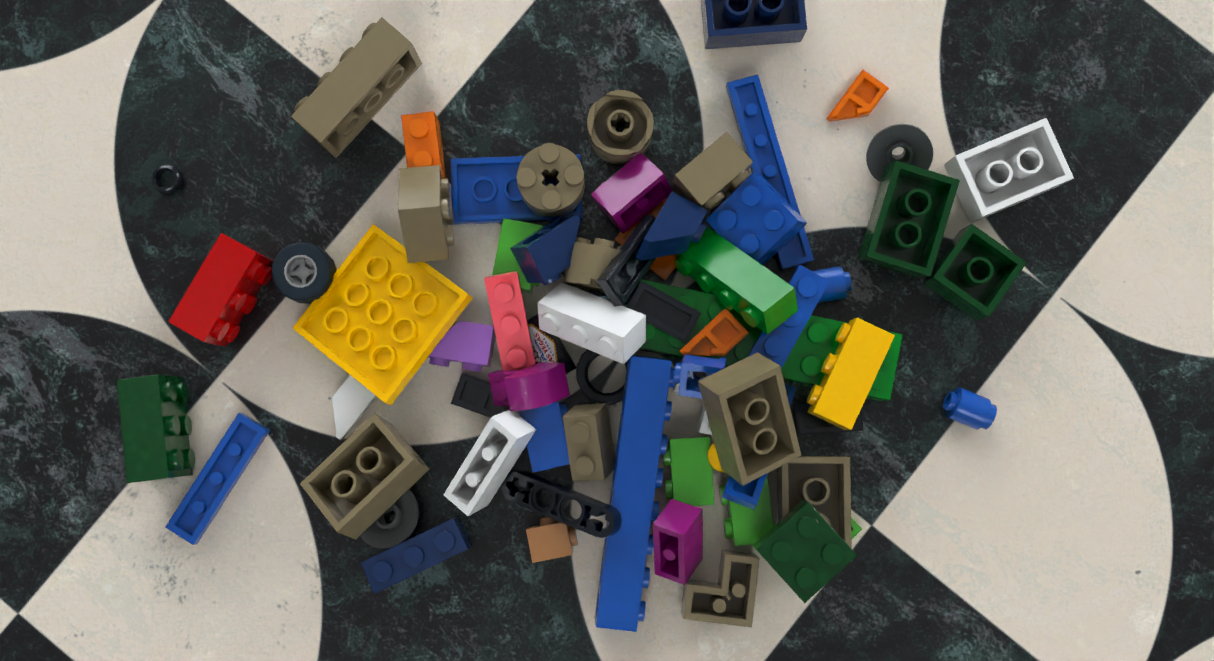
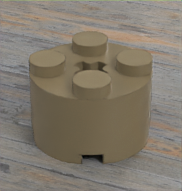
(603, 119)
(551, 162)
(589, 262)

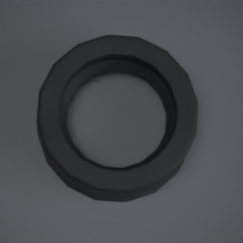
(585, 386)

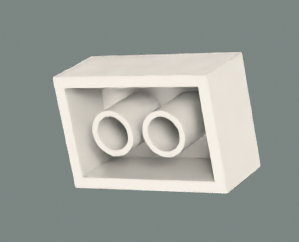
(1009, 170)

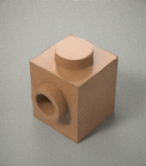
(550, 540)

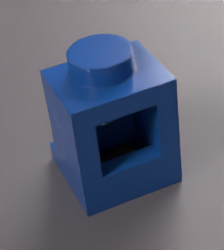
(687, 379)

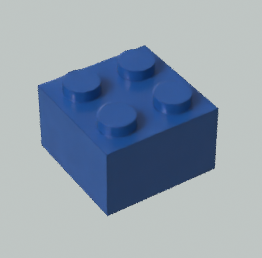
(756, 219)

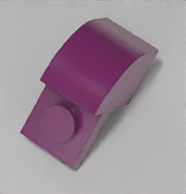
(529, 387)

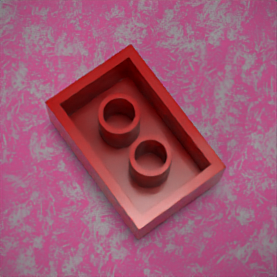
(222, 292)

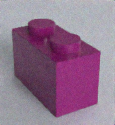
(632, 192)
(678, 541)

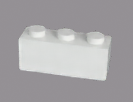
(592, 322)
(489, 461)

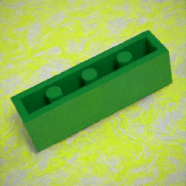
(738, 281)

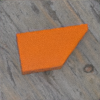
(859, 98)
(716, 337)

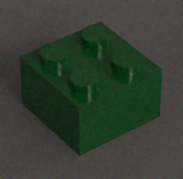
(975, 272)
(804, 550)

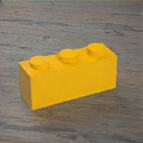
(849, 373)

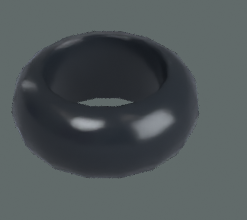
(158, 173)

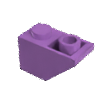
(466, 344)

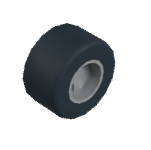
(295, 265)

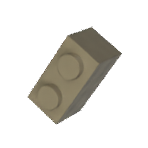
(589, 442)

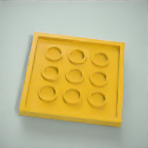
(382, 314)

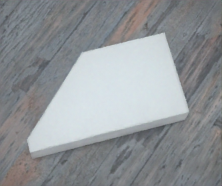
(349, 405)

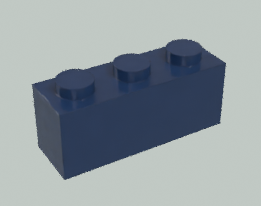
(416, 554)

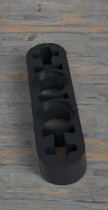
(559, 507)

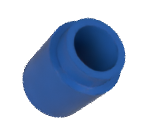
(838, 286)
(969, 408)

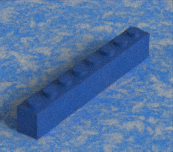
(633, 492)

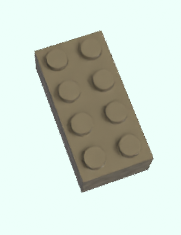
(357, 87)

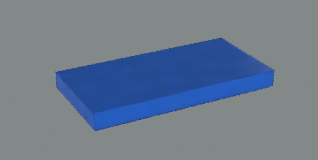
(487, 191)

